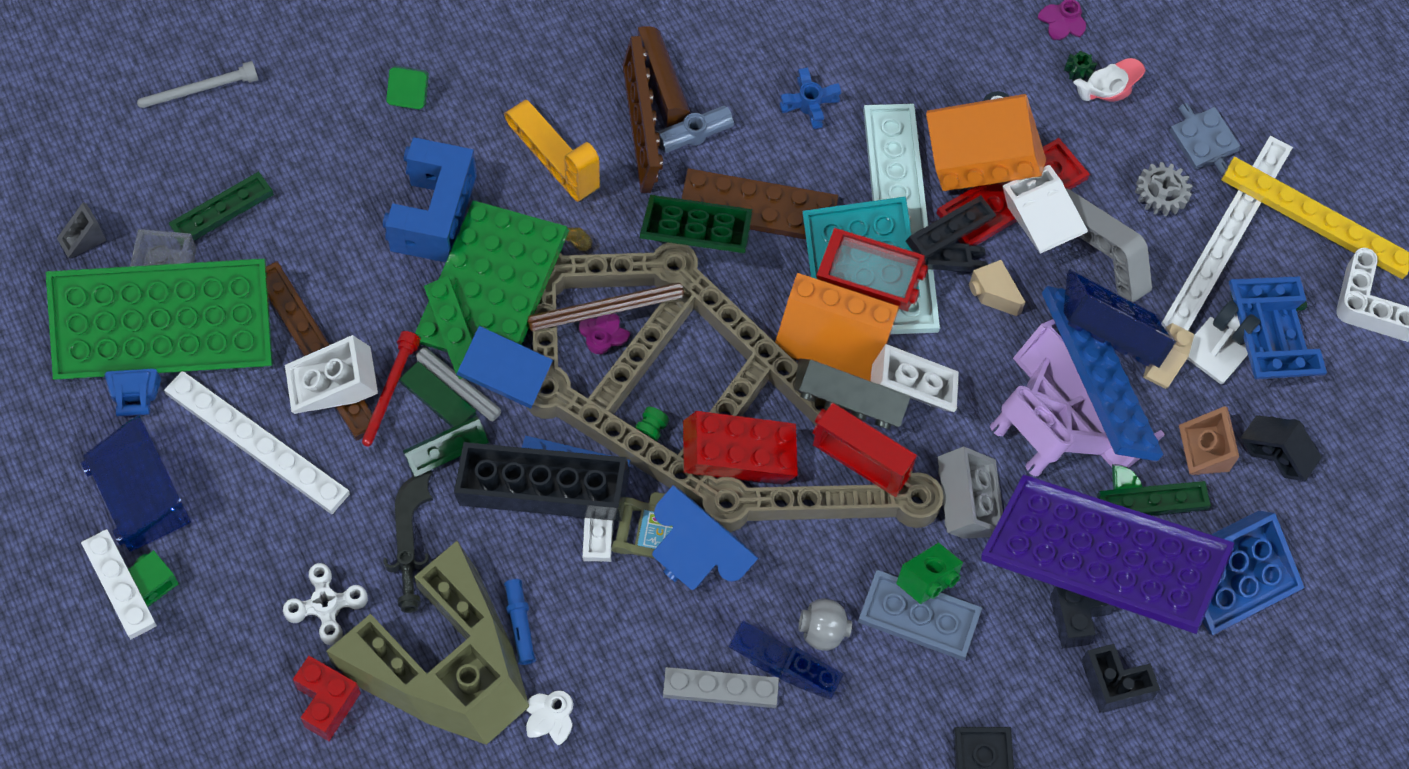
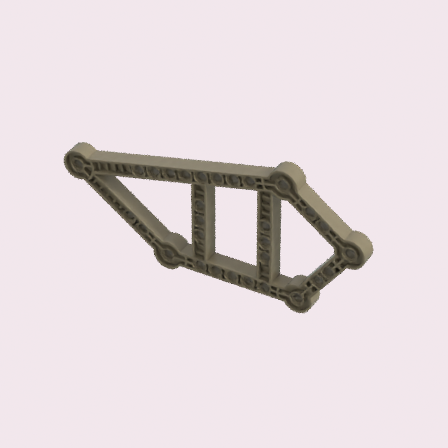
(706, 491)

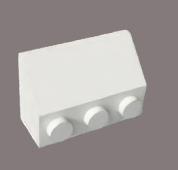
(916, 378)

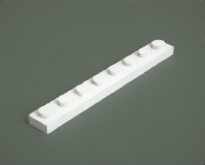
(257, 442)

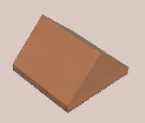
(1209, 443)

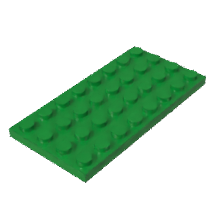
(159, 318)

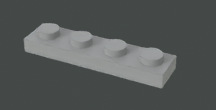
(720, 687)

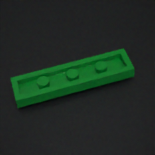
(450, 319)

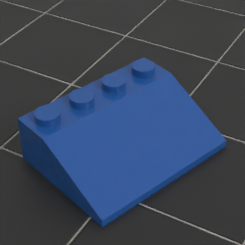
(1256, 573)

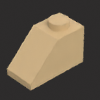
(996, 288)
(1175, 359)

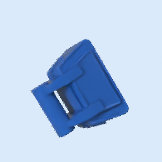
(133, 386)

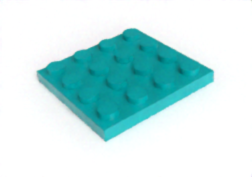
(879, 220)

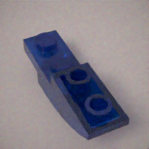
(785, 662)

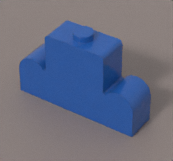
(697, 543)

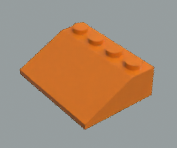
(985, 143)
(835, 326)

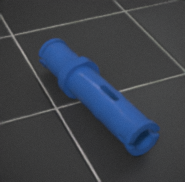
(517, 609)

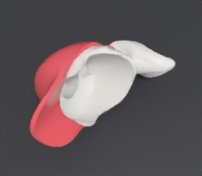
(1111, 82)

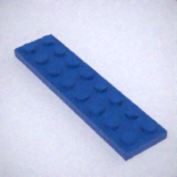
(1106, 386)

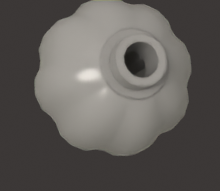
(825, 624)

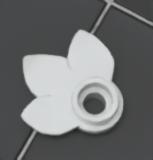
(547, 719)

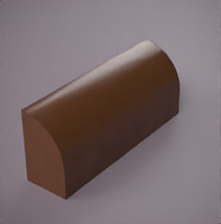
(663, 77)

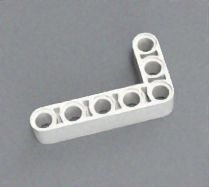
(1366, 304)

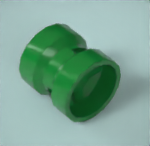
(652, 422)

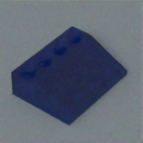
(1116, 320)

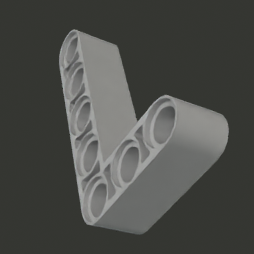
(1119, 243)

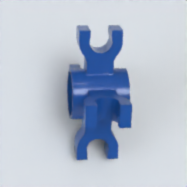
(810, 106)

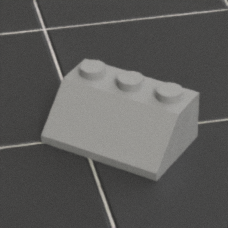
(970, 493)

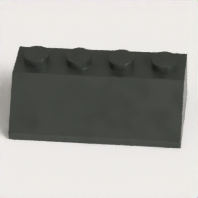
(850, 392)

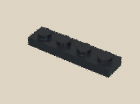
(951, 227)

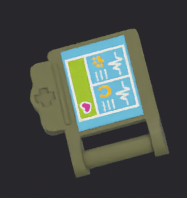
(649, 531)

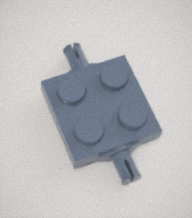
(1204, 138)

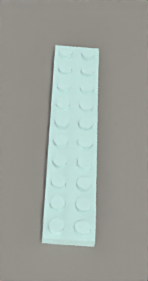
(898, 173)

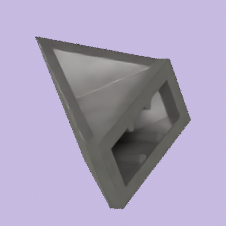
(81, 232)

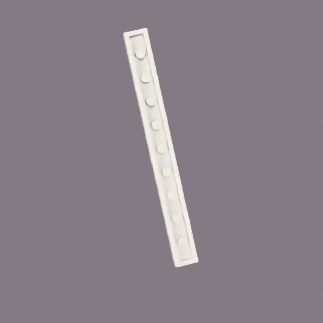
(1223, 241)

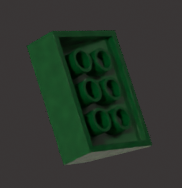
(696, 224)

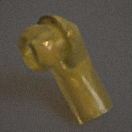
(579, 238)

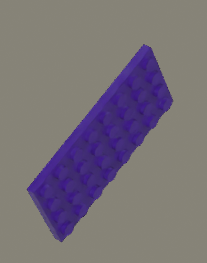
(1109, 553)

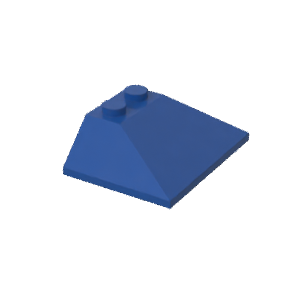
(1277, 343)

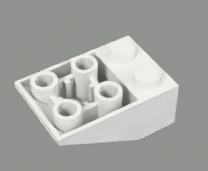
(1044, 210)

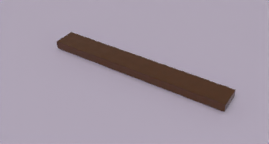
(309, 338)

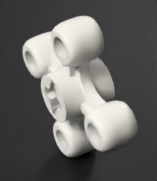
(315, 605)

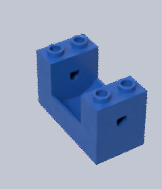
(452, 176)

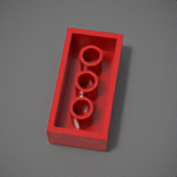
(739, 447)

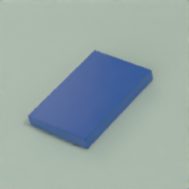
(504, 367)

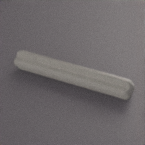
(460, 386)

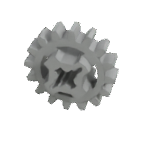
(1163, 188)

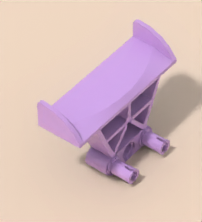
(1054, 405)

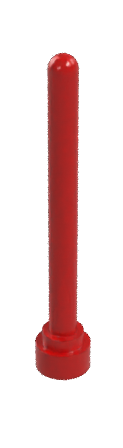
(407, 344)

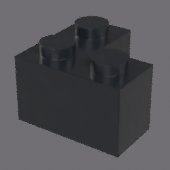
(1284, 443)
(1074, 616)
(1112, 684)

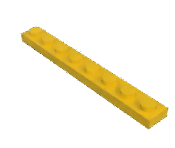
(1315, 216)

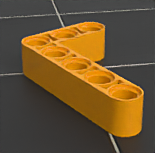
(574, 169)

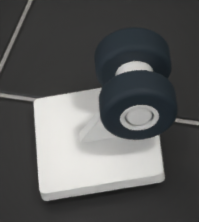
(1221, 349)

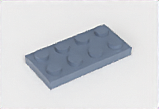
(937, 623)

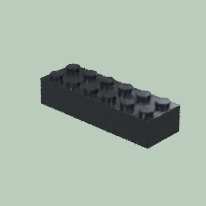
(542, 481)

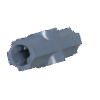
(707, 123)

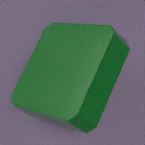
(407, 87)

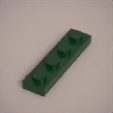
(223, 207)
(1161, 498)

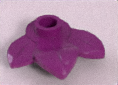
(1062, 22)
(603, 333)

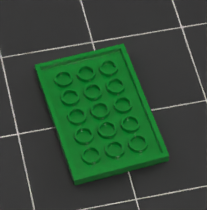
(497, 271)

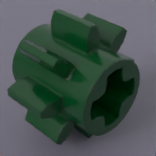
(1080, 66)

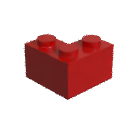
(331, 694)

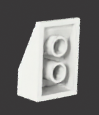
(331, 376)

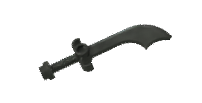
(408, 499)

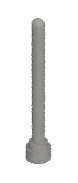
(245, 73)

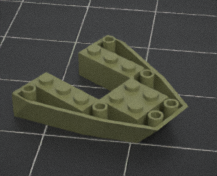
(470, 690)

